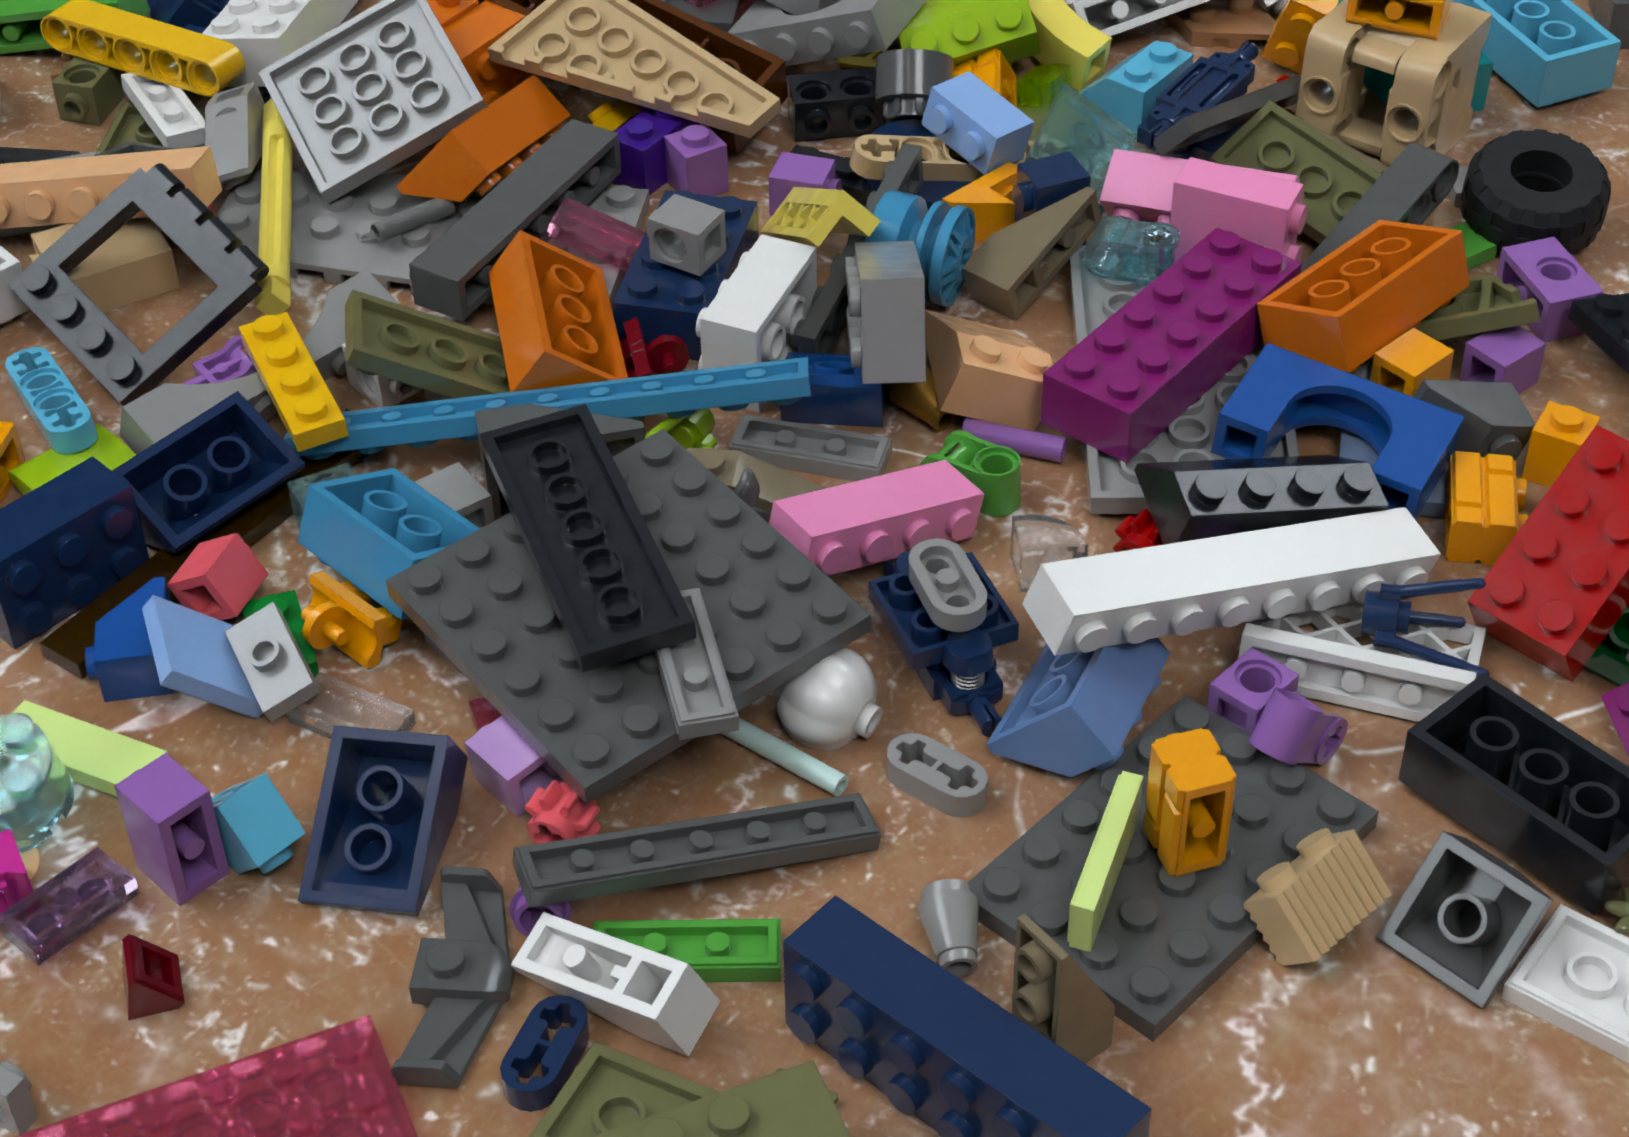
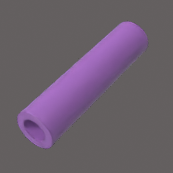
(1022, 441)

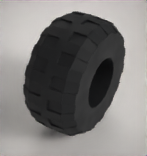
(1536, 189)

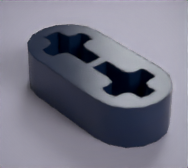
(534, 1047)

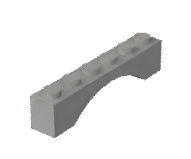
(174, 405)

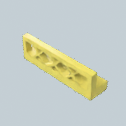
(813, 213)

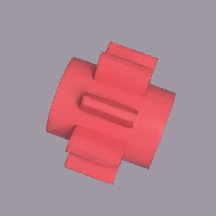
(560, 814)

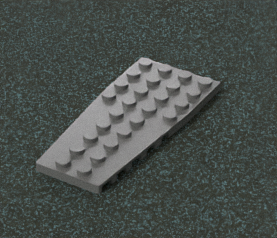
(328, 234)

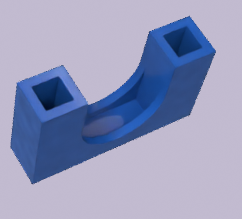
(1296, 392)

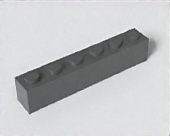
(455, 268)

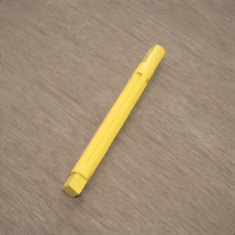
(275, 212)

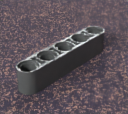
(1403, 193)

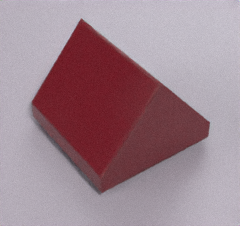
(150, 978)

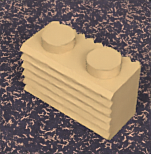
(1317, 896)

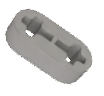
(937, 775)

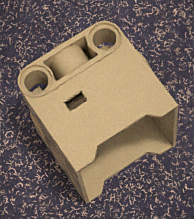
(1423, 82)

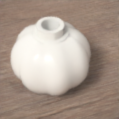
(830, 702)

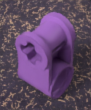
(1297, 730)

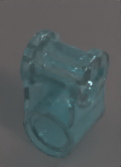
(1131, 249)

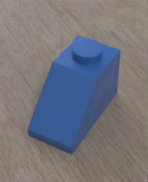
(123, 651)

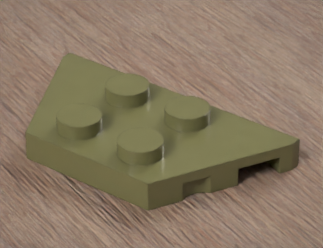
(1478, 309)

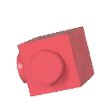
(218, 577)

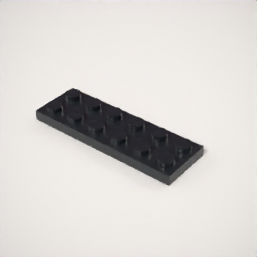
(587, 538)

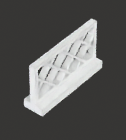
(1365, 677)

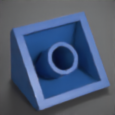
(837, 394)

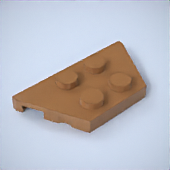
(1222, 23)

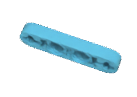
(51, 400)

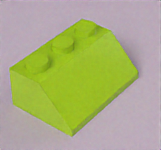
(972, 28)

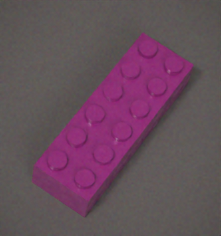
(1164, 346)

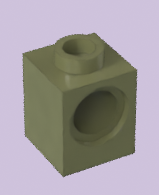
(87, 91)

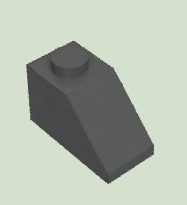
(1493, 414)

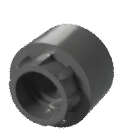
(906, 80)

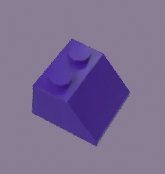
(644, 148)

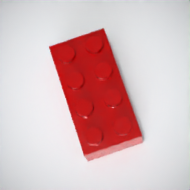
(1567, 565)

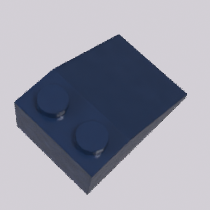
(382, 819)

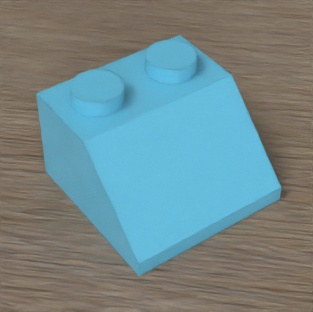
(1132, 85)

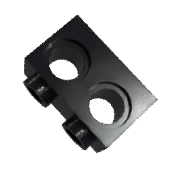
(833, 104)

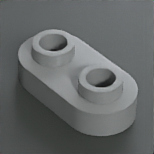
(947, 585)

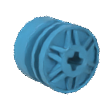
(941, 237)

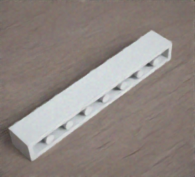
(1225, 579)

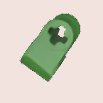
(988, 467)

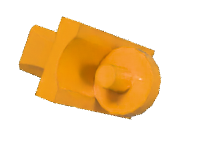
(344, 618)

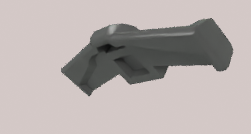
(460, 979)

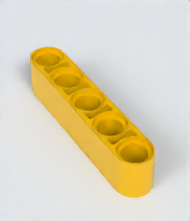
(143, 46)

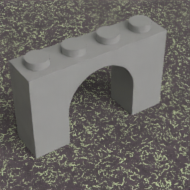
(829, 33)

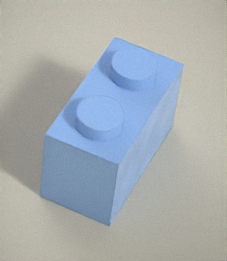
(977, 122)

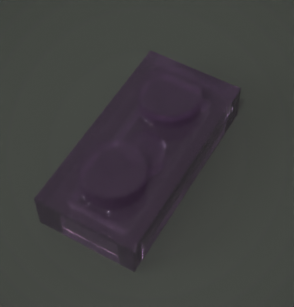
(68, 905)

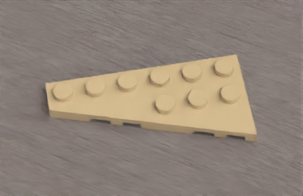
(637, 59)

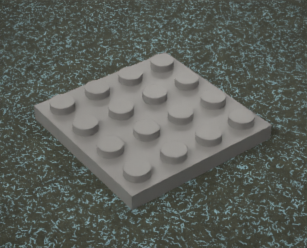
(371, 93)

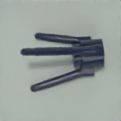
(1388, 615)

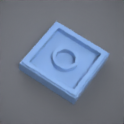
(197, 656)

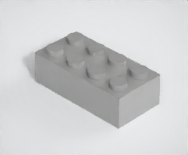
(886, 312)

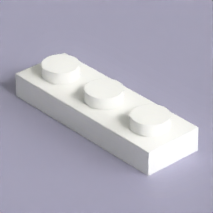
(166, 111)

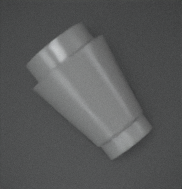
(951, 924)

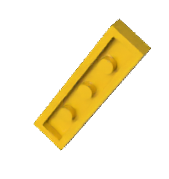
(293, 381)

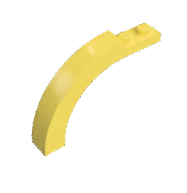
(1069, 41)

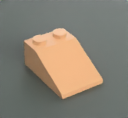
(985, 371)

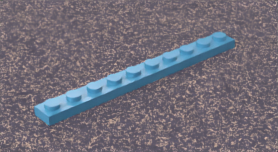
(629, 398)

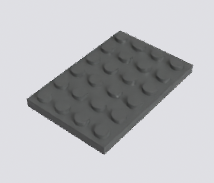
(1161, 931)

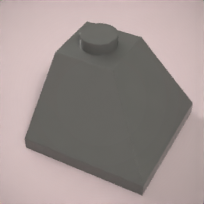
(1466, 917)

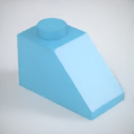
(255, 825)

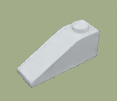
(619, 982)

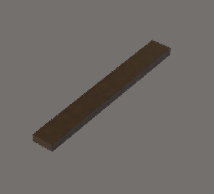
(68, 642)

